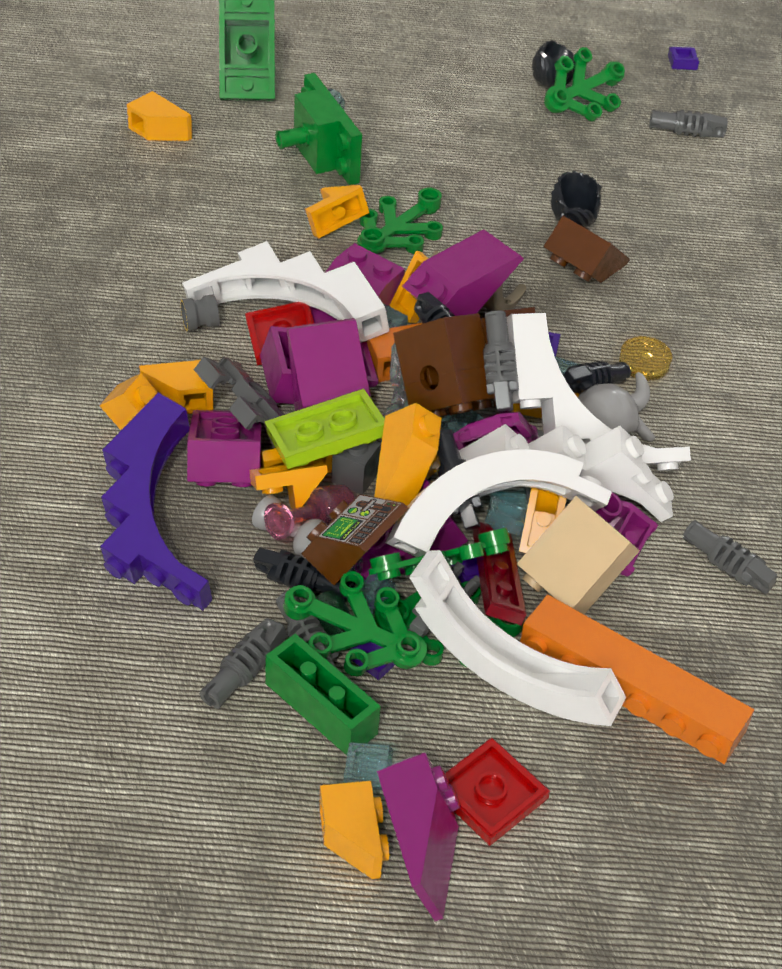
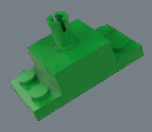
(247, 50)
(323, 132)

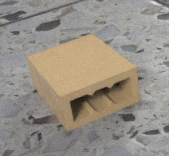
(577, 557)

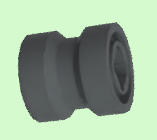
(200, 312)

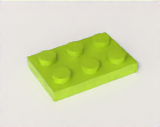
(326, 428)

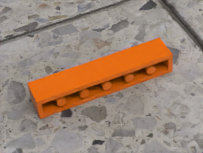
(652, 685)

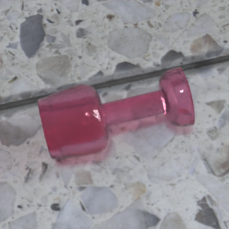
(322, 501)

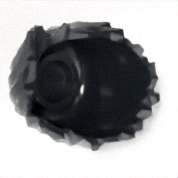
(544, 63)
(576, 198)

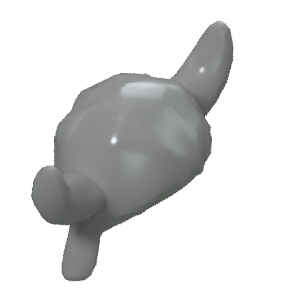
(617, 407)

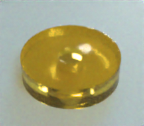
(646, 356)

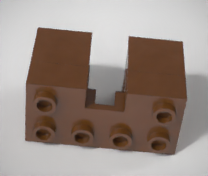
(446, 363)

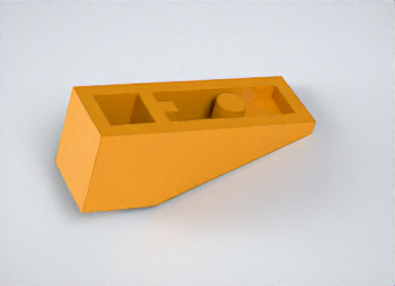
(406, 452)

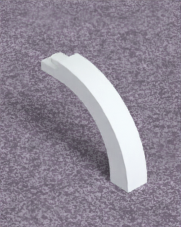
(509, 468)
(521, 672)

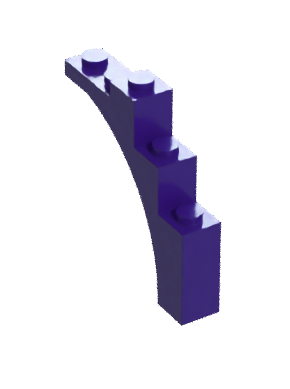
(136, 461)

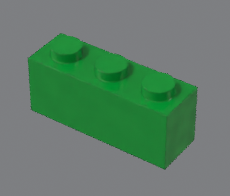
(321, 694)

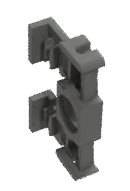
(252, 402)

